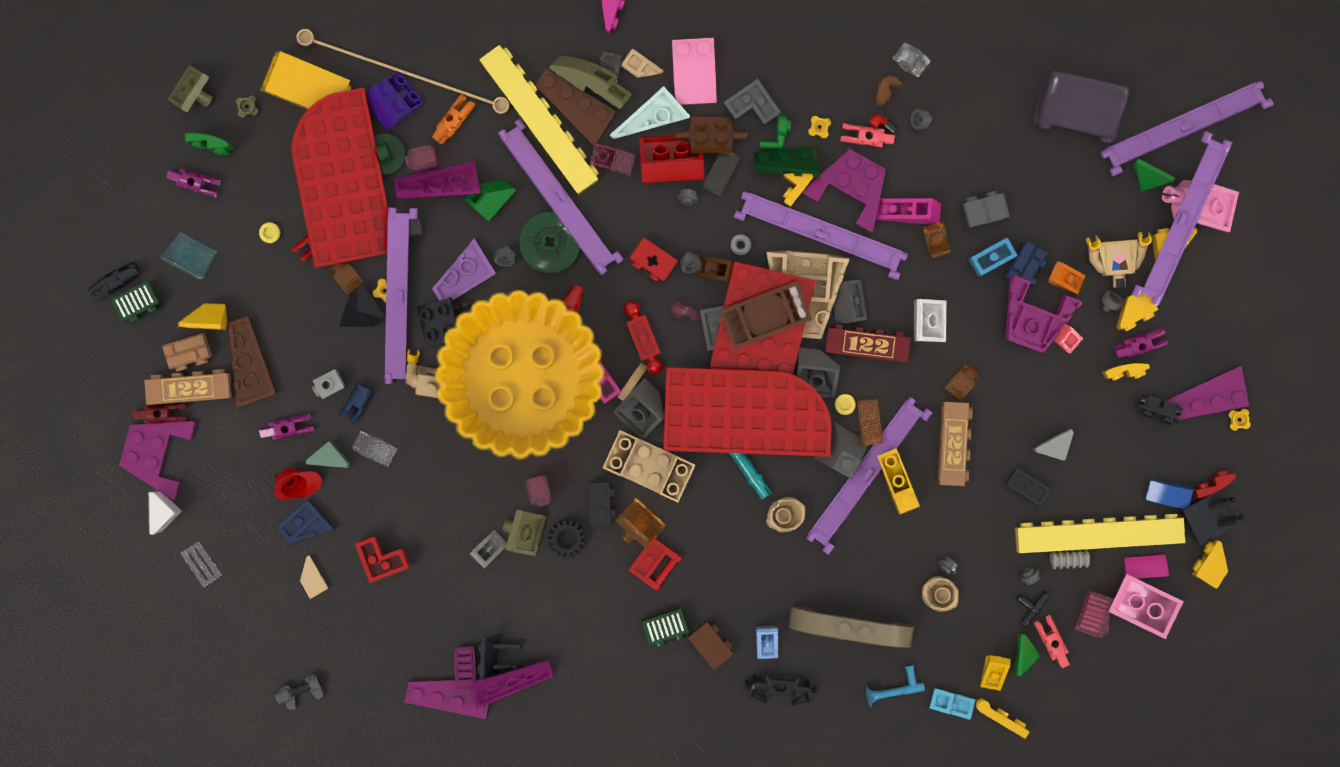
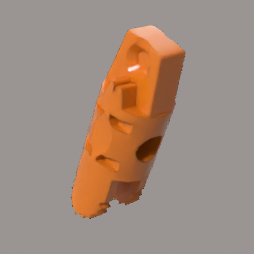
(453, 119)

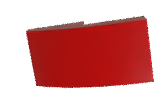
(1219, 481)

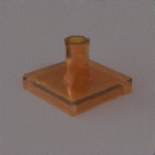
(640, 524)

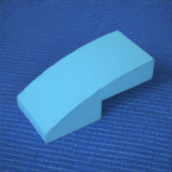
(952, 703)

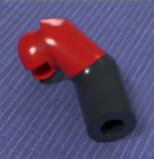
(885, 123)

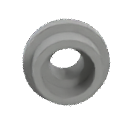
(747, 242)

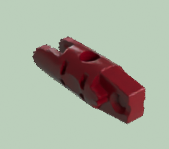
(150, 412)

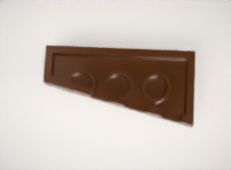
(249, 366)

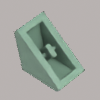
(328, 456)

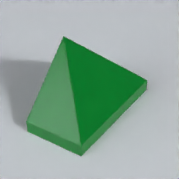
(1150, 176)
(1025, 655)

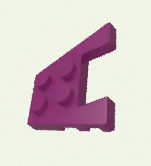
(858, 179)
(1030, 324)
(146, 451)

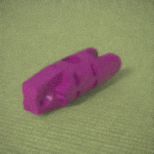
(183, 179)
(1141, 343)
(277, 431)

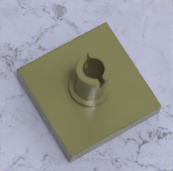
(190, 90)
(524, 532)

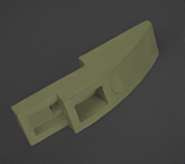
(587, 74)

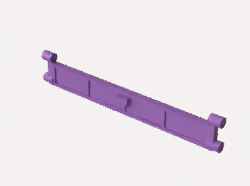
(1185, 125)
(558, 198)
(1185, 219)
(822, 232)
(397, 293)
(865, 474)

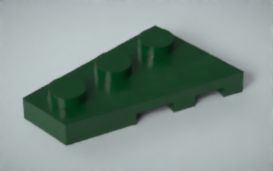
(788, 160)

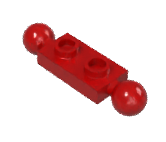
(643, 337)

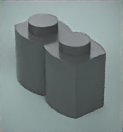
(985, 210)

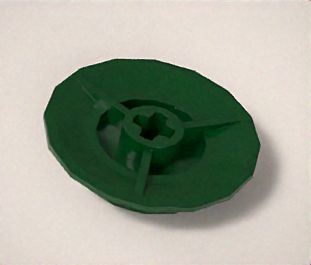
(533, 243)

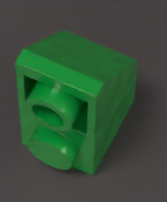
(491, 199)

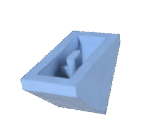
(767, 642)

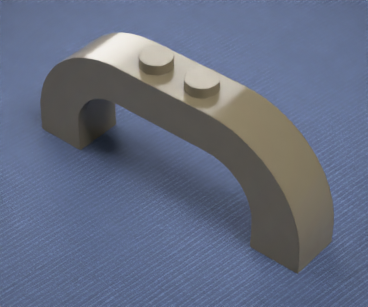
(850, 628)

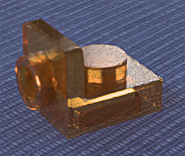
(884, 92)
(936, 240)
(345, 276)
(962, 382)

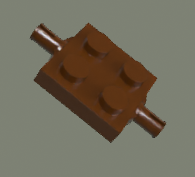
(711, 135)

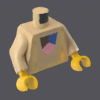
(1118, 257)
(421, 377)

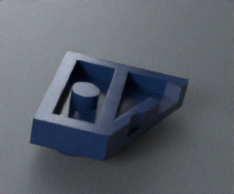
(304, 523)

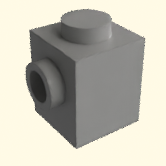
(328, 384)

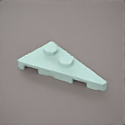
(657, 111)

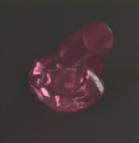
(679, 309)

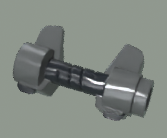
(287, 694)

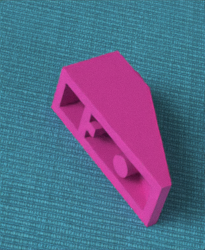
(909, 210)

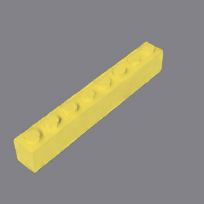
(539, 120)
(1099, 534)

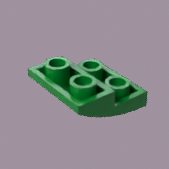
(212, 143)

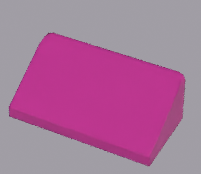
(1146, 566)

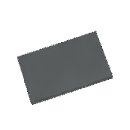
(849, 303)

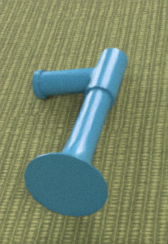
(913, 687)

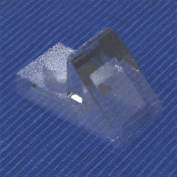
(374, 448)

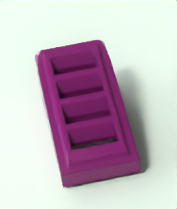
(463, 656)

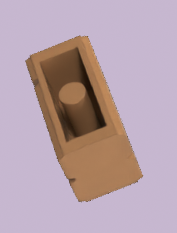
(187, 351)

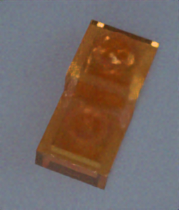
(869, 422)

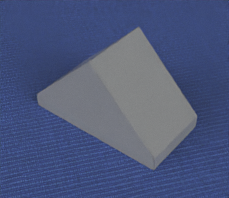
(1056, 446)
(488, 549)

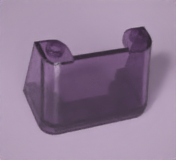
(1081, 105)

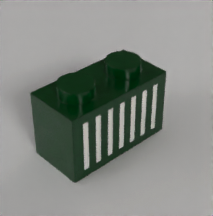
(136, 302)
(665, 626)

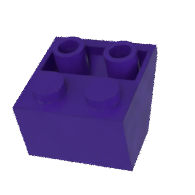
(393, 100)

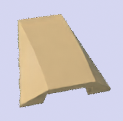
(822, 267)

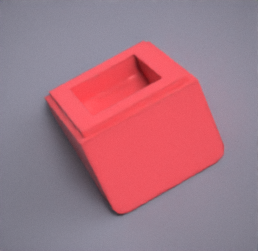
(1067, 338)

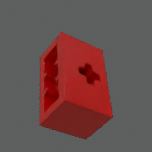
(665, 261)

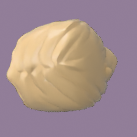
(785, 514)
(940, 594)

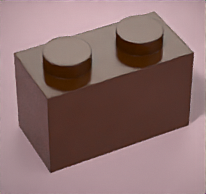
(710, 644)

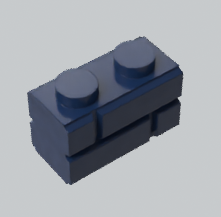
(1026, 263)

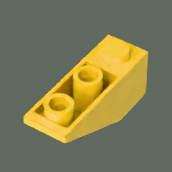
(898, 482)

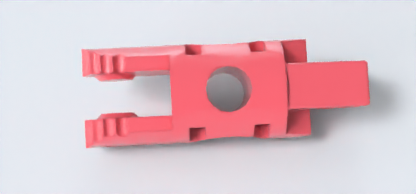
(877, 136)
(1059, 649)

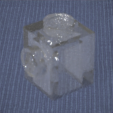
(911, 59)

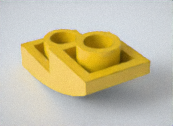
(1131, 370)

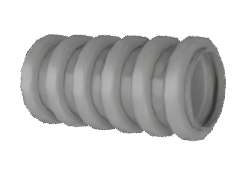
(1070, 559)

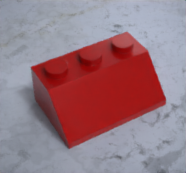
(669, 160)

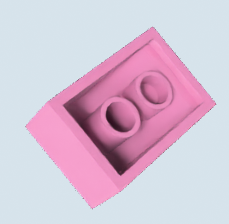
(694, 71)
(1145, 606)

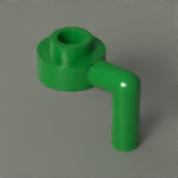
(783, 126)

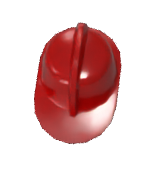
(296, 484)

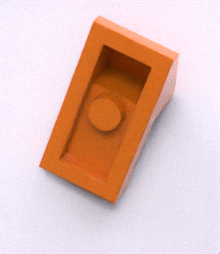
(1066, 278)

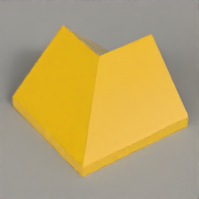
(207, 317)

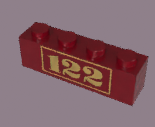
(867, 345)

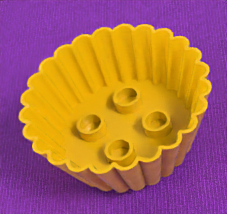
(519, 374)

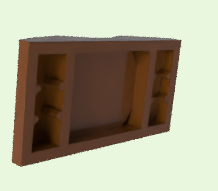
(765, 314)

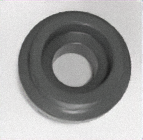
(687, 197)
(948, 566)
(1030, 575)

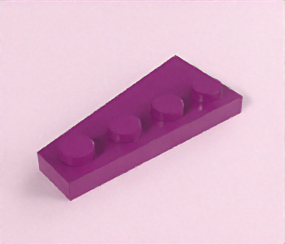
(446, 181)
(1213, 396)
(505, 684)
(444, 696)

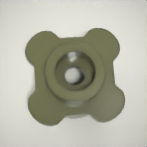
(242, 102)

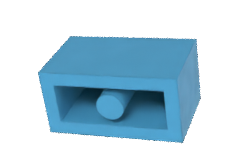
(992, 257)

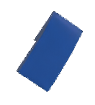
(1169, 494)

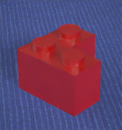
(376, 563)

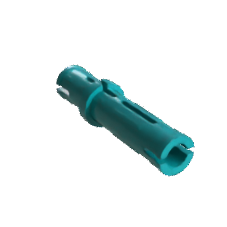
(751, 474)

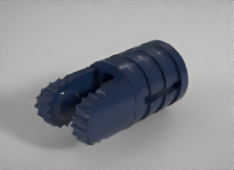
(357, 398)

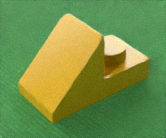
(800, 183)
(994, 672)

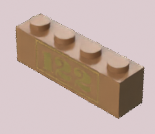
(189, 388)
(953, 444)

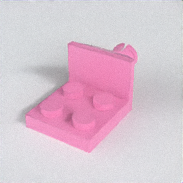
(1217, 211)

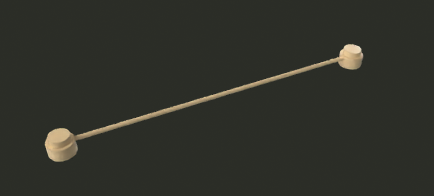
(306, 38)

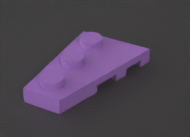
(465, 274)

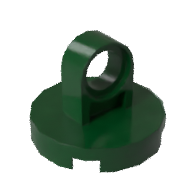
(390, 153)

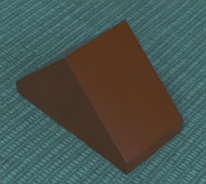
(716, 269)

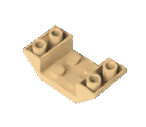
(649, 466)

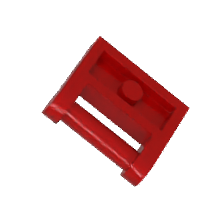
(649, 560)

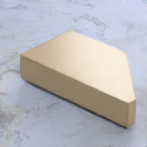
(639, 65)
(632, 381)
(312, 579)

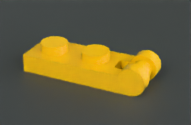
(1001, 717)

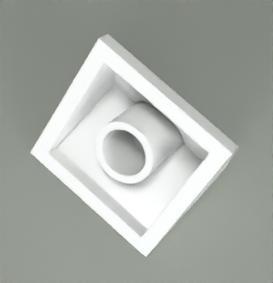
(929, 320)
(161, 512)

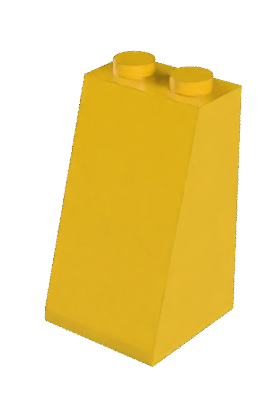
(300, 81)

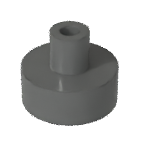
(920, 119)
(504, 256)
(690, 263)
(1112, 300)

